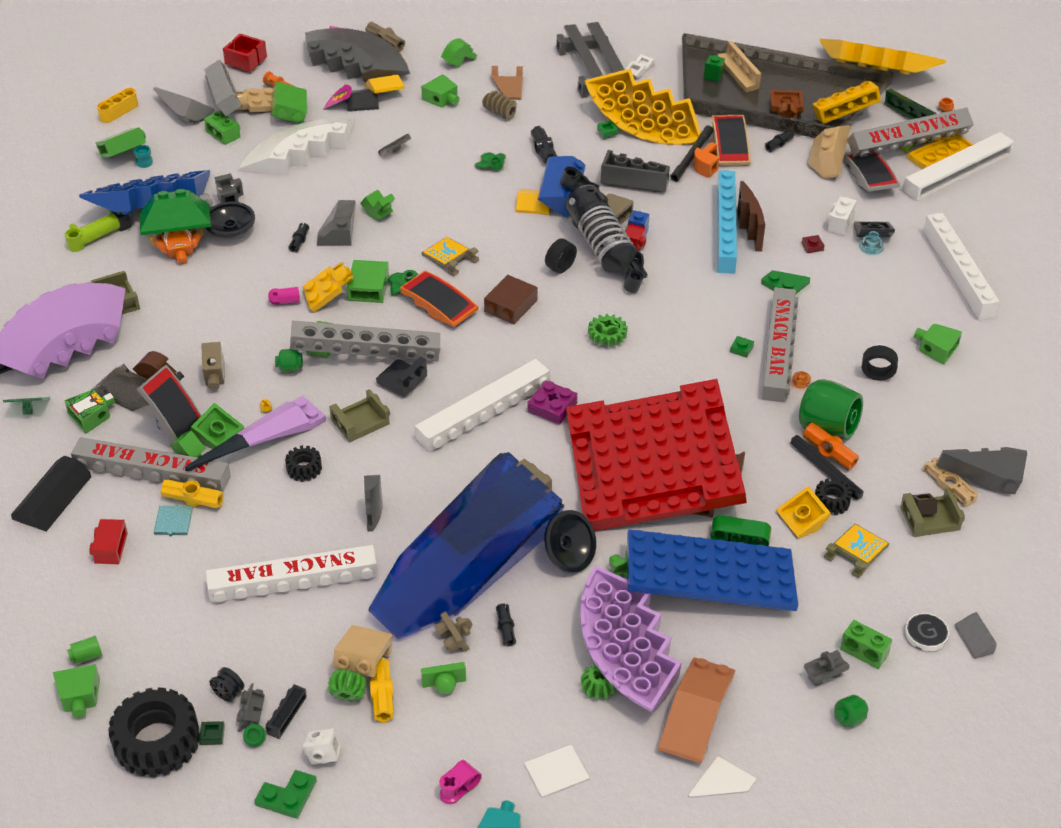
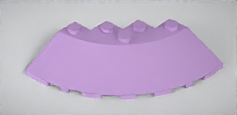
(59, 324)
(626, 639)

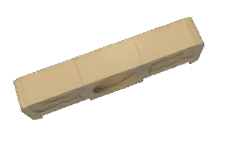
(960, 489)

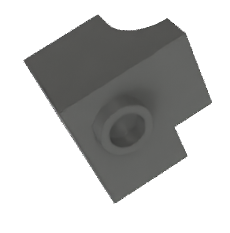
(228, 188)

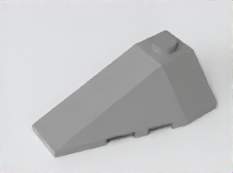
(185, 107)

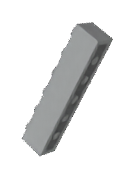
(222, 88)

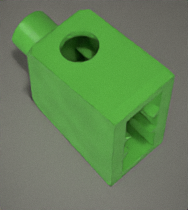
(440, 91)
(938, 342)
(78, 688)

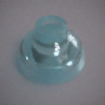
(872, 243)

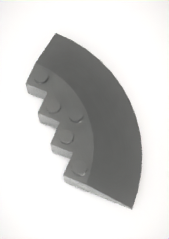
(355, 52)

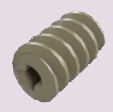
(500, 104)

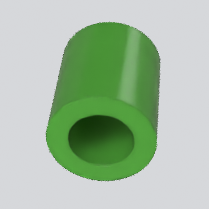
(84, 650)

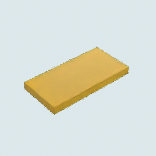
(938, 150)

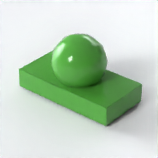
(444, 676)

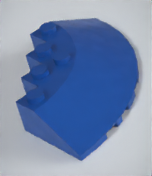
(138, 192)

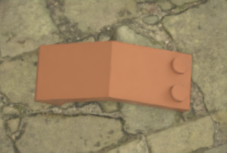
(695, 709)

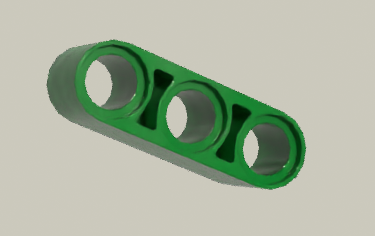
(740, 530)

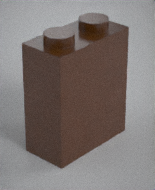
(510, 299)

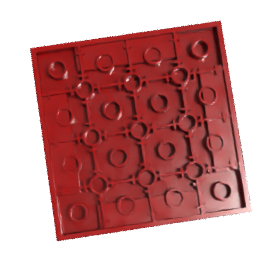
(655, 456)

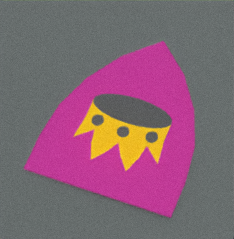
(342, 94)

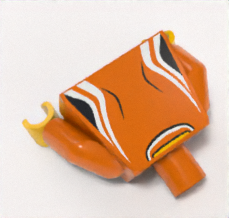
(177, 243)

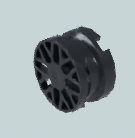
(227, 684)

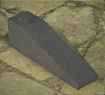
(338, 226)

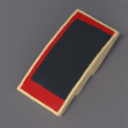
(731, 140)

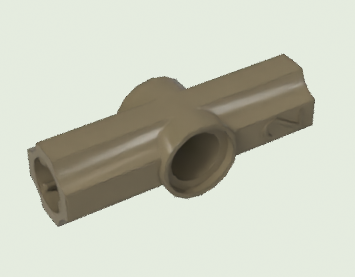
(386, 34)

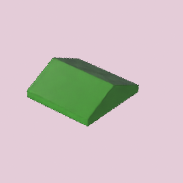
(215, 426)

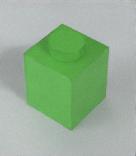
(188, 445)

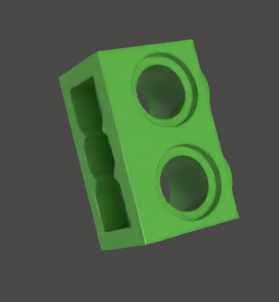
(866, 644)

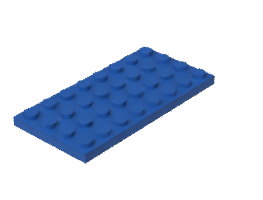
(711, 570)

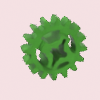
(607, 330)

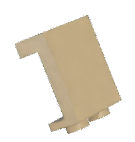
(362, 650)

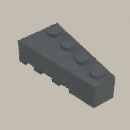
(634, 172)

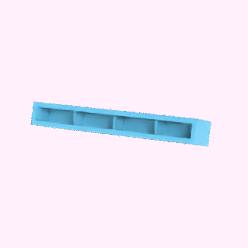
(726, 222)

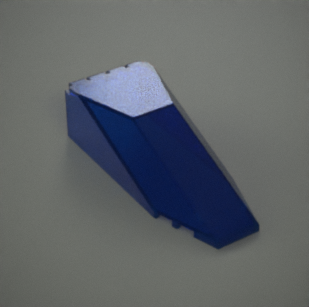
(466, 547)

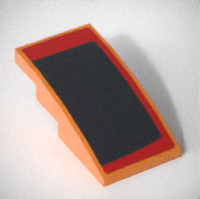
(439, 298)

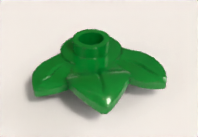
(491, 160)
(399, 279)

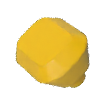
(265, 405)

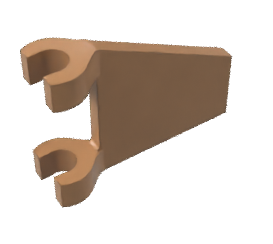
(509, 85)

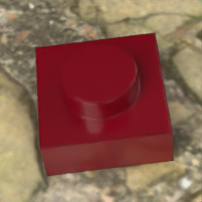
(813, 244)

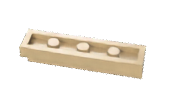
(741, 68)

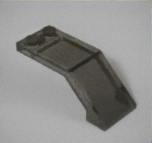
(123, 387)

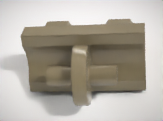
(447, 626)

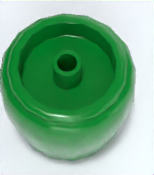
(831, 408)

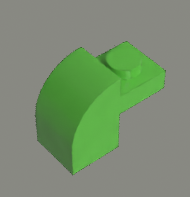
(456, 51)
(377, 205)

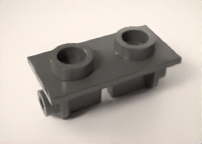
(251, 700)

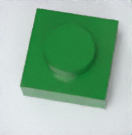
(607, 129)
(742, 346)

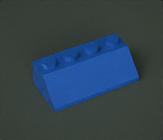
(551, 191)

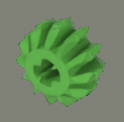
(596, 683)
(347, 685)

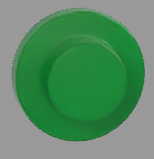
(254, 735)

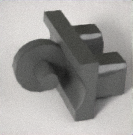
(825, 667)

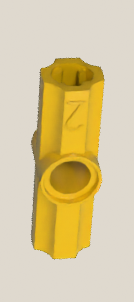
(192, 493)
(382, 692)

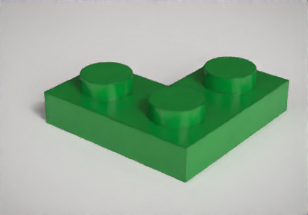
(287, 800)

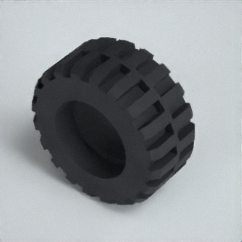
(161, 754)

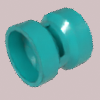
(143, 156)

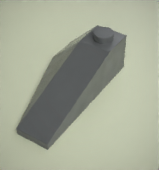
(997, 469)

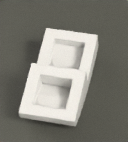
(640, 66)

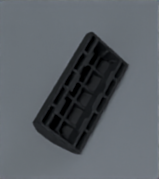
(52, 494)

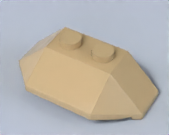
(829, 151)

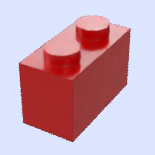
(108, 541)

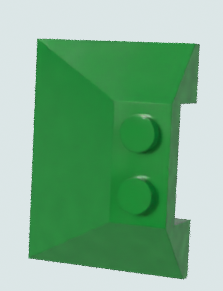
(174, 212)

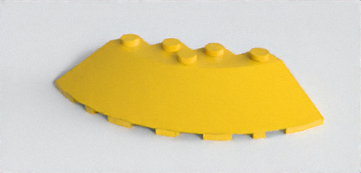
(879, 57)
(642, 111)

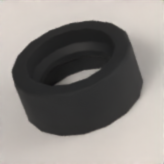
(564, 249)
(881, 352)

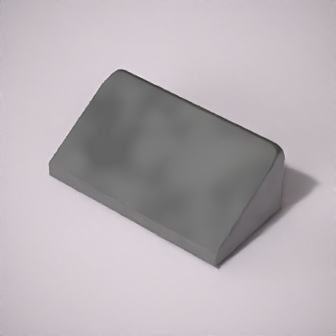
(976, 635)

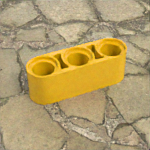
(117, 105)

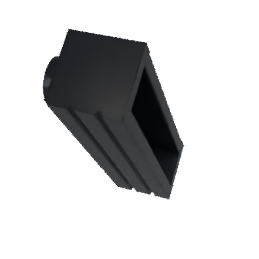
(286, 711)

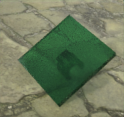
(27, 407)

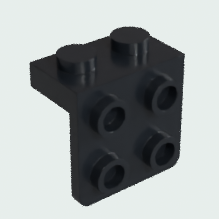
(403, 377)

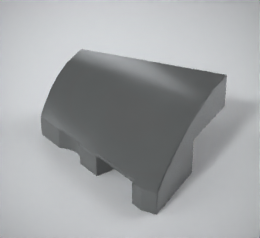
(373, 500)

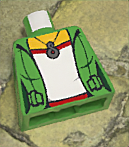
(89, 409)

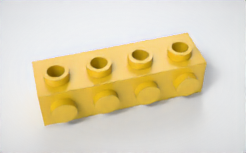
(846, 102)

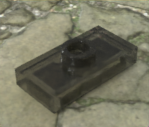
(395, 145)

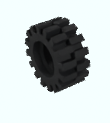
(303, 471)
(834, 488)

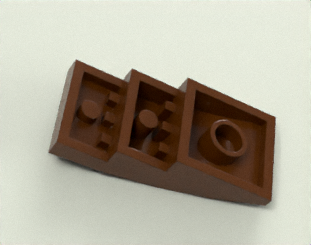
(751, 216)

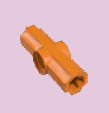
(838, 452)

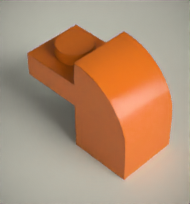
(706, 161)

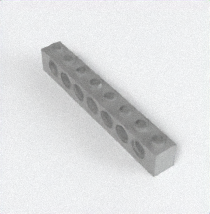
(364, 340)

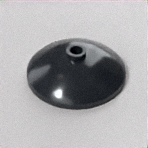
(230, 219)
(577, 539)

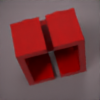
(245, 52)

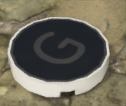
(927, 632)

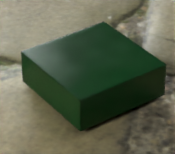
(212, 733)

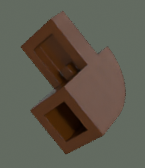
(151, 364)

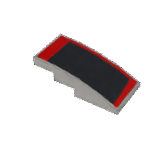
(872, 172)
(169, 403)

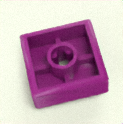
(551, 402)

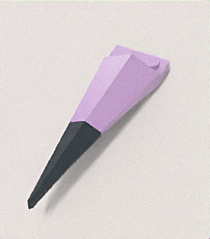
(284, 420)

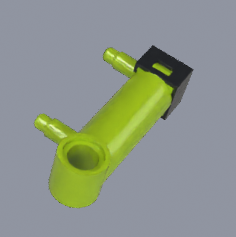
(78, 237)

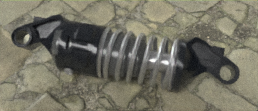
(598, 224)

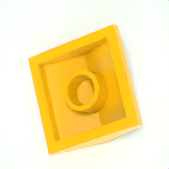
(384, 84)
(528, 202)
(804, 513)

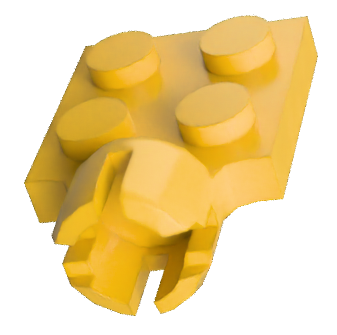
(326, 285)

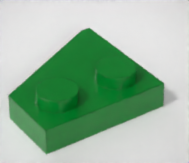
(785, 280)

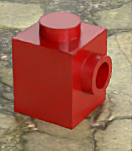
(636, 235)

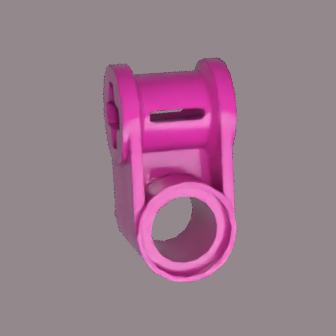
(458, 782)

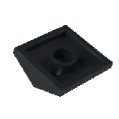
(362, 100)
(863, 228)

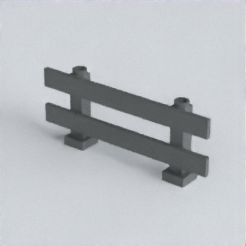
(582, 45)

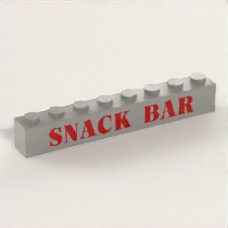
(910, 132)
(779, 345)
(148, 464)

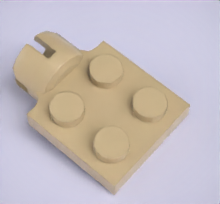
(256, 99)

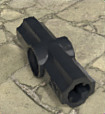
(542, 143)

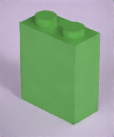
(289, 102)
(121, 142)
(368, 281)

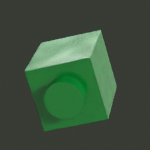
(714, 68)

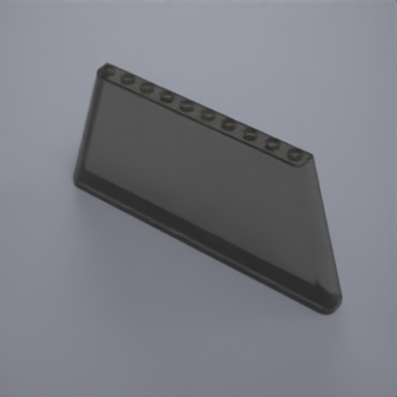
(779, 71)

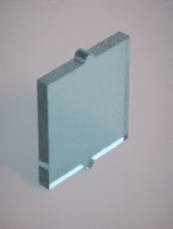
(173, 520)

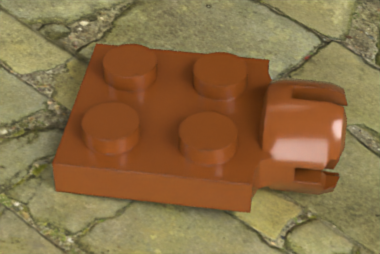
(786, 102)

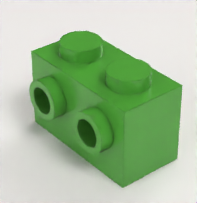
(222, 127)

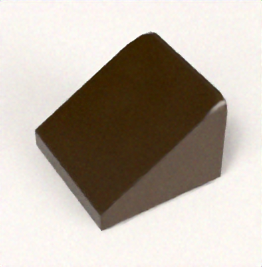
(926, 503)

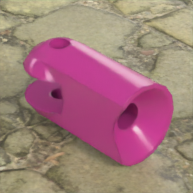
(284, 295)

